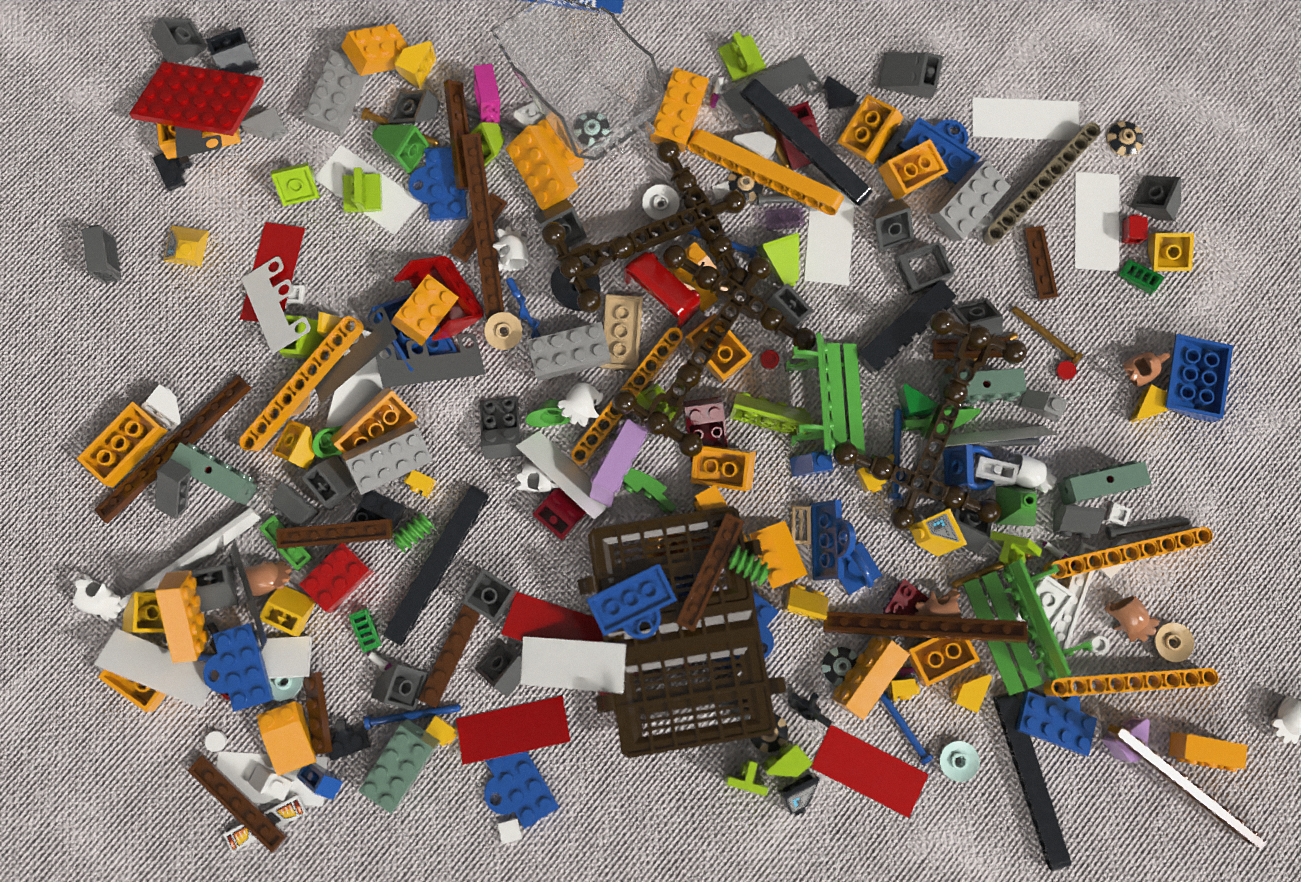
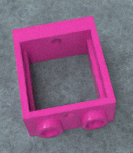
(486, 93)

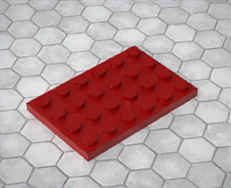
(197, 98)

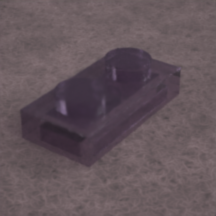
(784, 218)

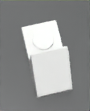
(528, 115)
(998, 471)
(267, 781)

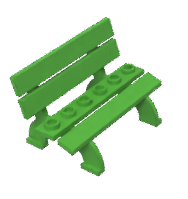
(836, 398)
(1039, 627)

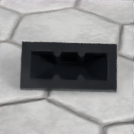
(838, 95)

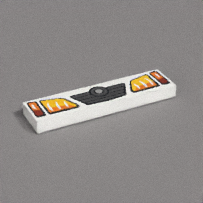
(279, 815)

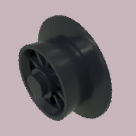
(566, 292)

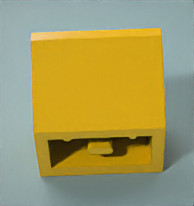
(288, 610)

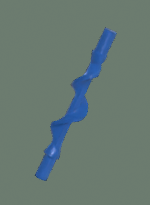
(523, 312)

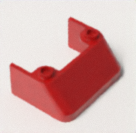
(663, 287)
(464, 311)

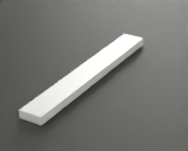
(201, 551)
(1066, 623)

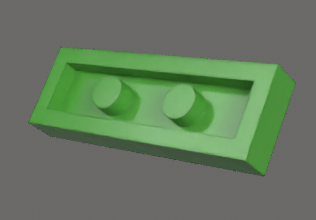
(297, 557)

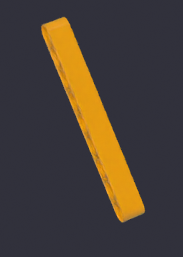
(765, 172)
(641, 372)
(292, 387)
(1136, 552)
(1140, 682)

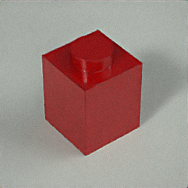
(1135, 229)

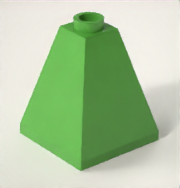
(402, 144)
(1017, 505)

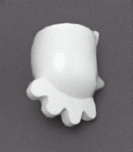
(511, 249)
(580, 403)
(1033, 473)
(534, 479)
(96, 599)
(1288, 720)

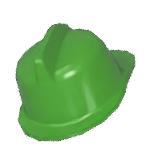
(547, 415)
(322, 445)

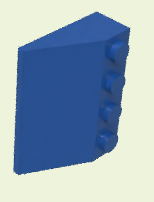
(437, 347)
(1199, 378)

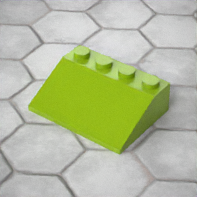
(768, 414)

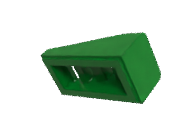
(1143, 285)
(369, 620)

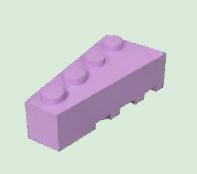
(617, 462)

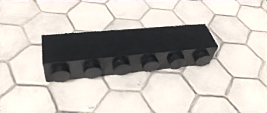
(905, 327)

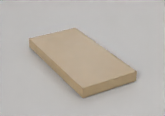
(622, 330)

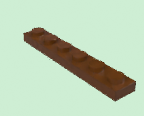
(457, 126)
(334, 534)
(710, 572)
(450, 656)
(237, 803)

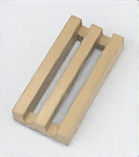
(800, 541)

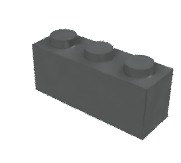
(172, 488)

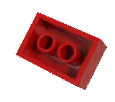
(336, 578)

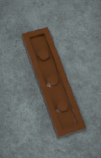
(467, 243)
(1040, 263)
(945, 347)
(317, 713)

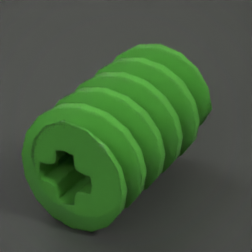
(413, 531)
(749, 566)

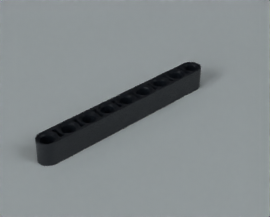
(805, 141)
(436, 565)
(1032, 784)

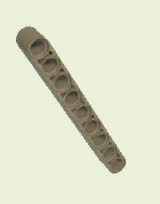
(1047, 177)

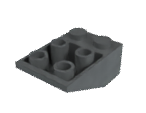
(911, 73)
(500, 428)

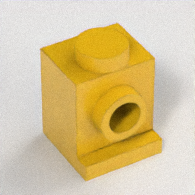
(419, 482)
(903, 689)

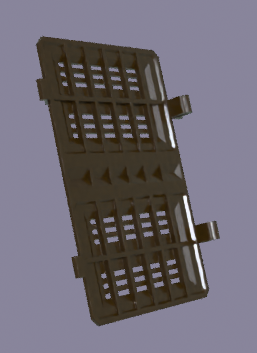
(724, 630)

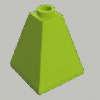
(783, 258)

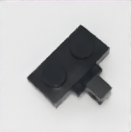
(896, 139)
(172, 170)
(348, 740)

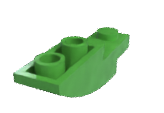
(965, 415)
(653, 489)

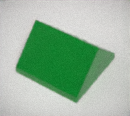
(914, 403)

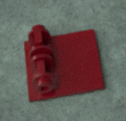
(904, 599)

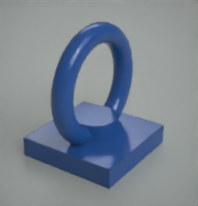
(960, 468)
(859, 570)

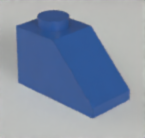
(811, 464)
(320, 780)

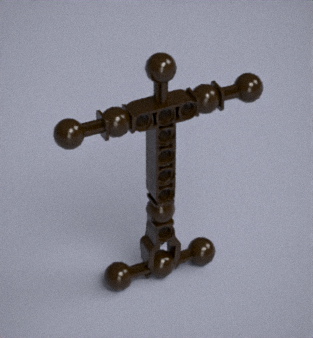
(624, 246)
(690, 373)
(954, 393)

